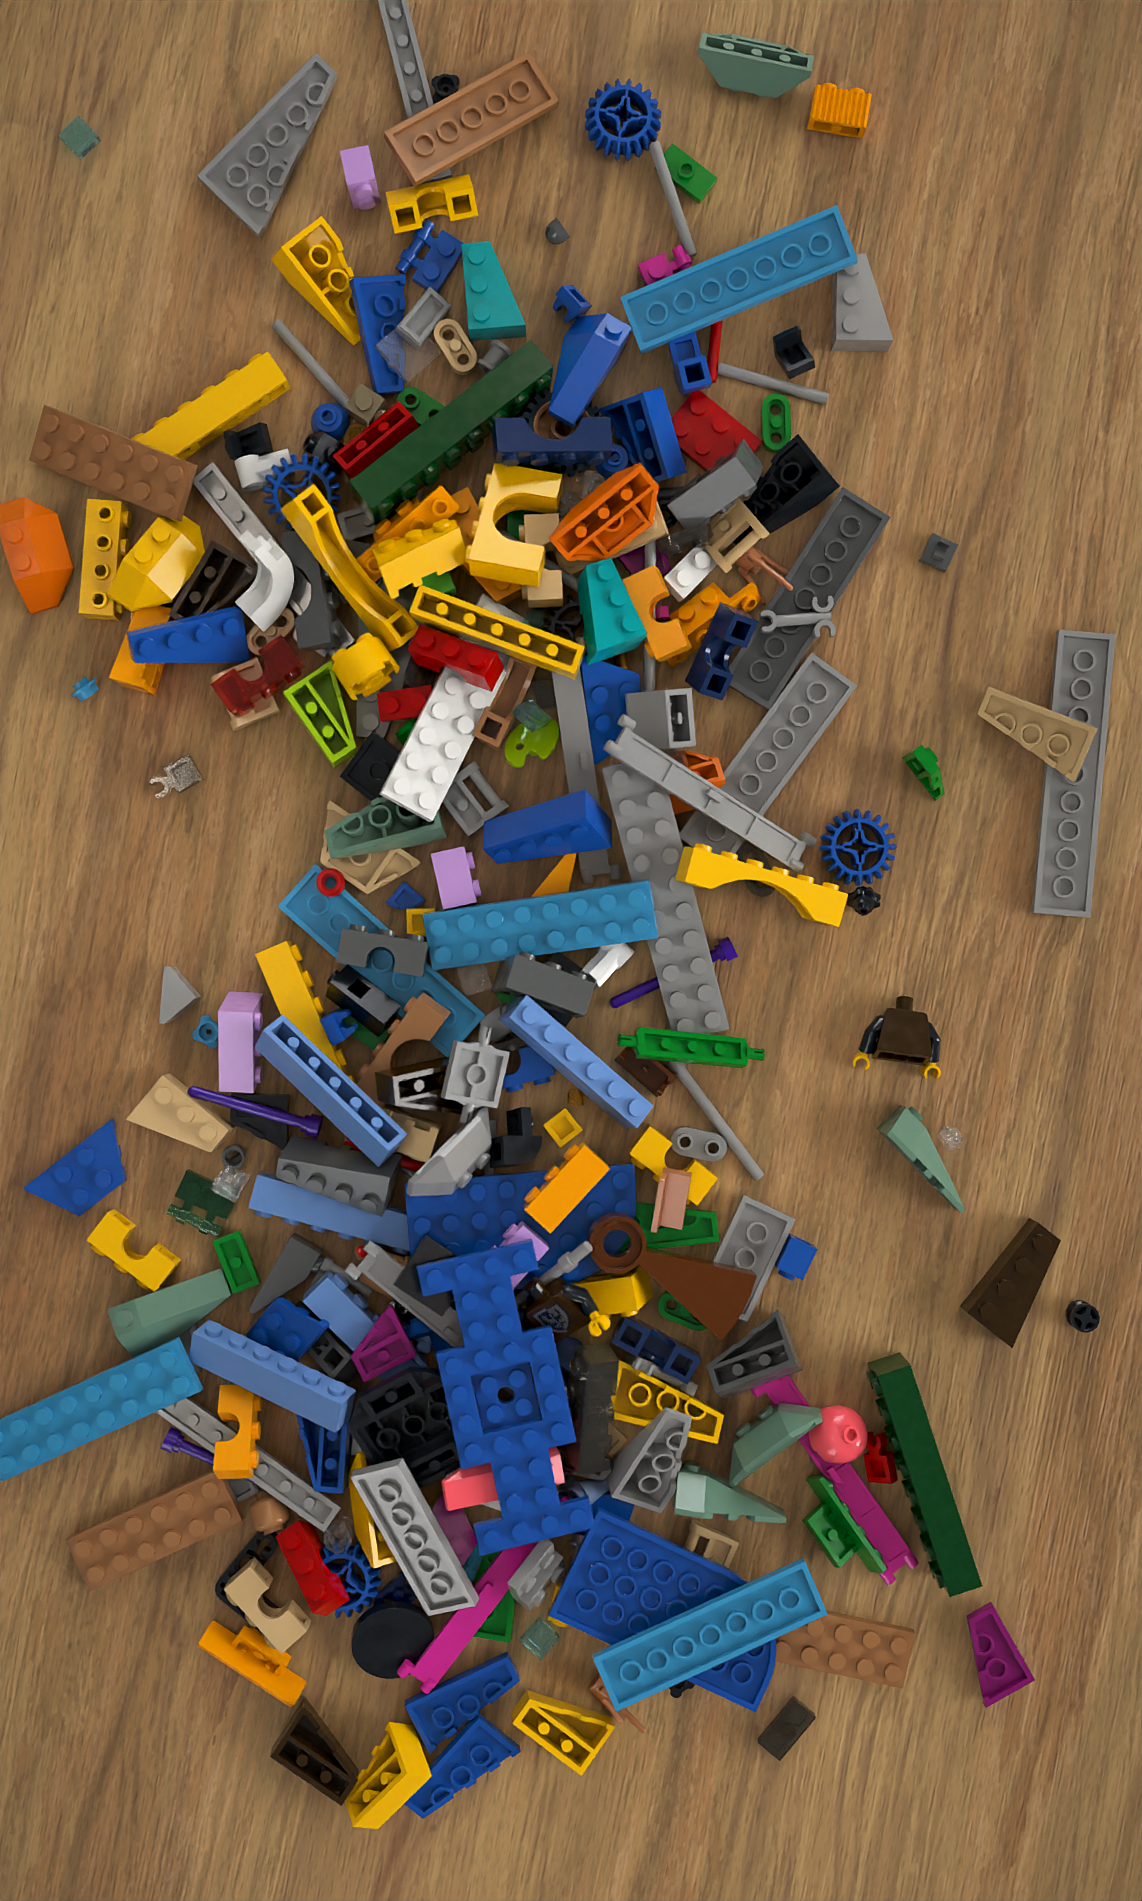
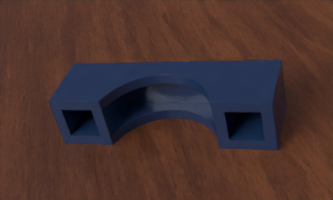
(518, 444)

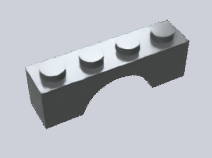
(318, 624)

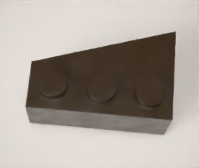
(214, 583)
(416, 1086)
(315, 1754)

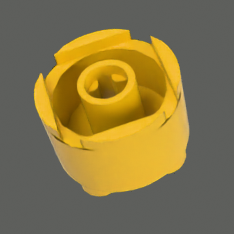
(364, 666)

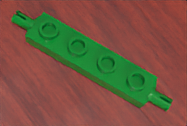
(690, 1047)

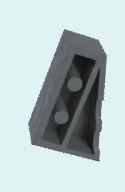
(717, 487)
(544, 984)
(756, 1359)

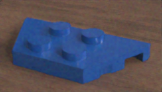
(605, 701)
(84, 1173)
(287, 1329)

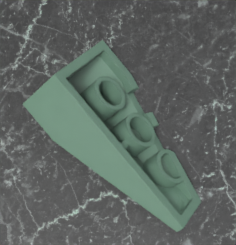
(915, 1144)
(167, 1312)
(704, 1492)

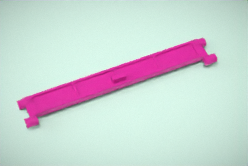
(850, 1490)
(467, 1621)

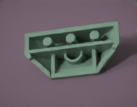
(754, 64)
(768, 1436)

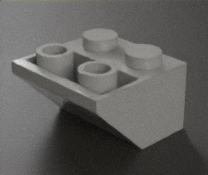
(663, 717)

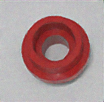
(322, 878)

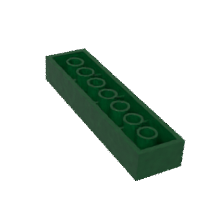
(451, 433)
(925, 1475)

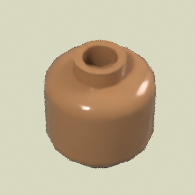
(268, 1513)

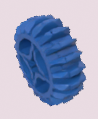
(601, 114)
(289, 486)
(856, 860)
(353, 1582)

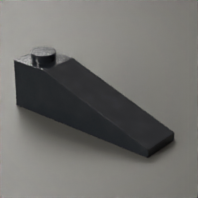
(790, 487)

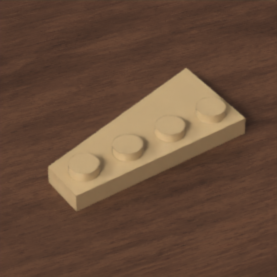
(1048, 734)

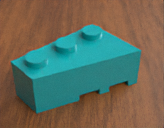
(607, 612)

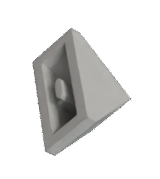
(176, 994)

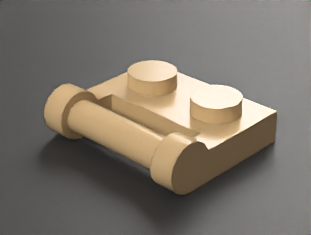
(727, 528)
(263, 708)
(718, 1547)

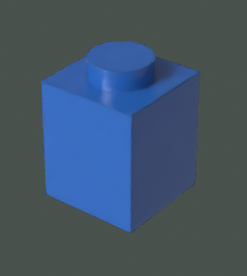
(795, 1258)

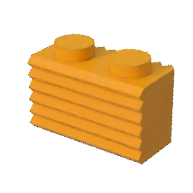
(839, 110)

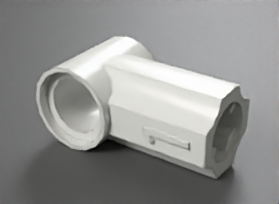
(254, 468)
(606, 962)

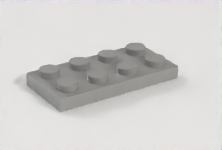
(754, 1243)

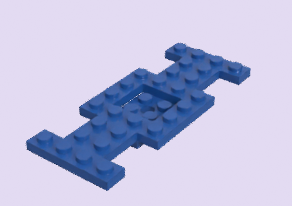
(514, 1432)

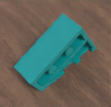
(489, 299)

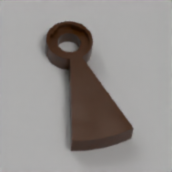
(705, 1288)

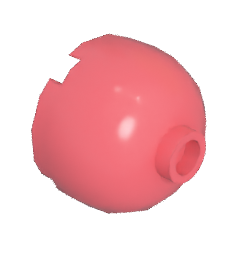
(840, 1435)

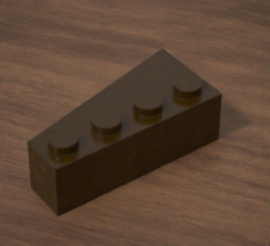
(1012, 1282)

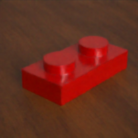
(402, 703)

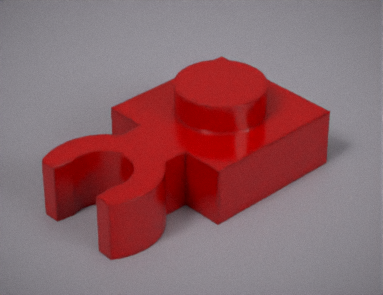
(879, 1463)

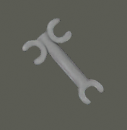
(821, 617)
(641, 1363)

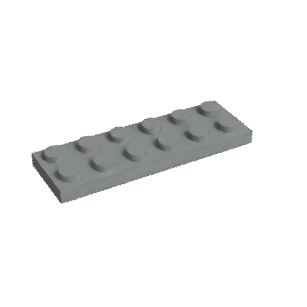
(414, 1537)

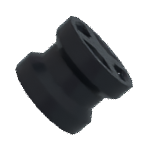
(1087, 1320)

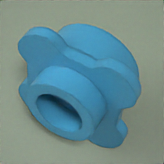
(84, 688)
(201, 1035)

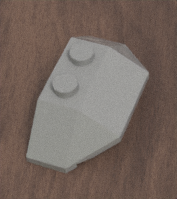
(455, 1160)

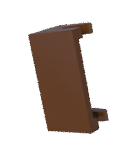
(648, 1072)

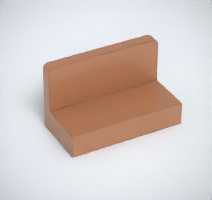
(671, 1199)

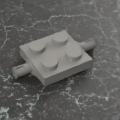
(475, 1074)

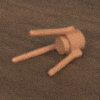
(753, 561)
(599, 1691)

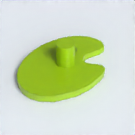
(535, 743)

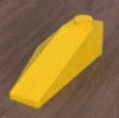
(320, 274)

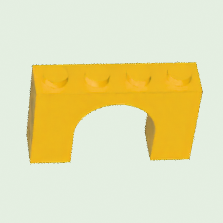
(508, 491)

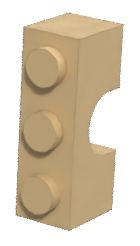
(536, 531)
(279, 1625)

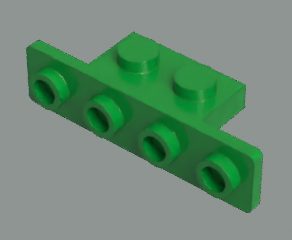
(837, 1531)

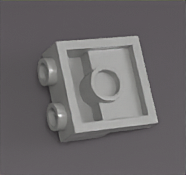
(536, 1575)

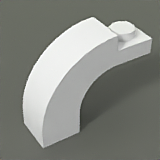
(272, 585)

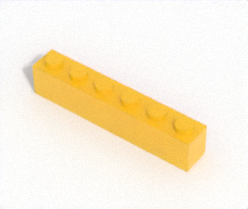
(218, 408)
(497, 632)
(295, 998)

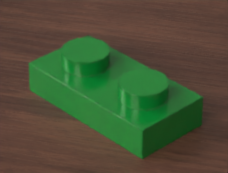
(236, 1261)

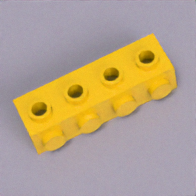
(102, 554)

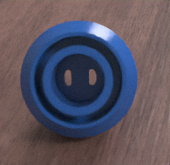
(330, 419)
(612, 466)

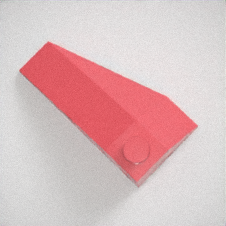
(477, 1483)

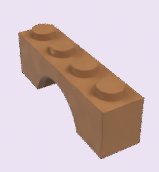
(498, 718)
(421, 1022)

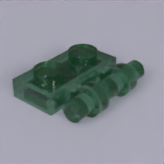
(197, 1191)

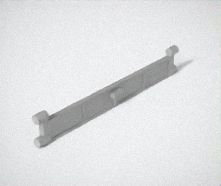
(579, 760)
(707, 797)
(384, 1271)

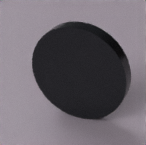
(390, 1635)

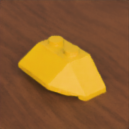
(158, 564)
(365, 1528)

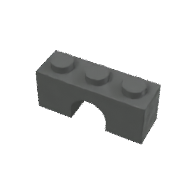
(358, 945)

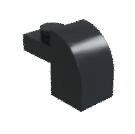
(519, 1145)

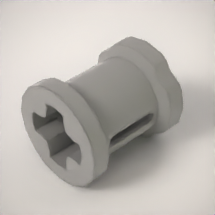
(495, 355)

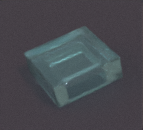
(79, 137)
(531, 715)
(539, 1638)

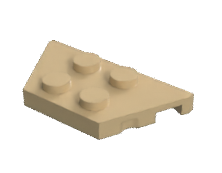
(366, 870)

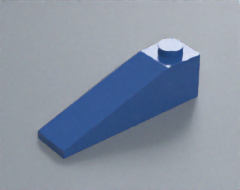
(584, 363)

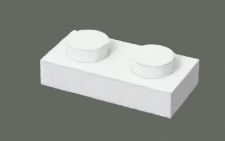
(689, 572)

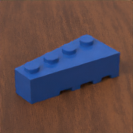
(549, 829)

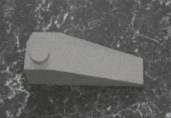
(650, 1462)

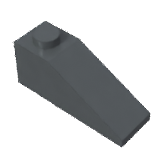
(292, 1267)
(332, 1353)

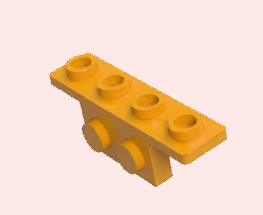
(409, 516)
(700, 610)
(254, 1659)

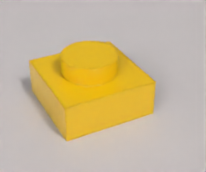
(415, 921)
(562, 1127)

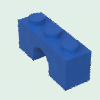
(532, 1068)

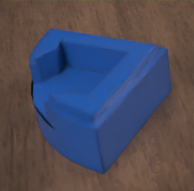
(405, 898)

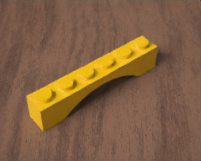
(318, 529)
(812, 901)

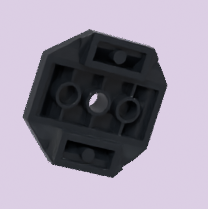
(386, 1434)

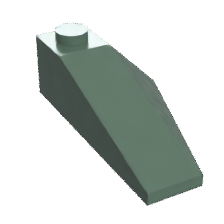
(381, 828)

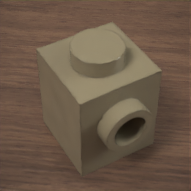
(365, 405)

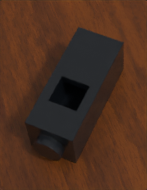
(364, 999)

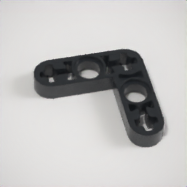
(234, 1567)

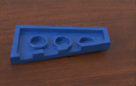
(194, 639)
(460, 1699)

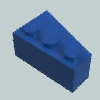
(647, 433)
(327, 1455)

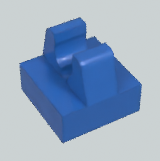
(573, 300)
(336, 1027)

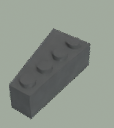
(339, 1173)

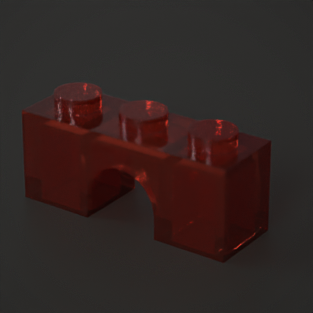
(280, 666)

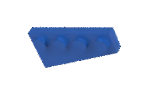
(379, 310)
(468, 1756)

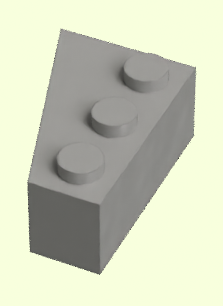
(857, 311)

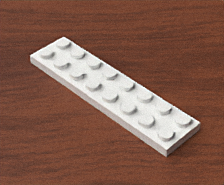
(441, 735)

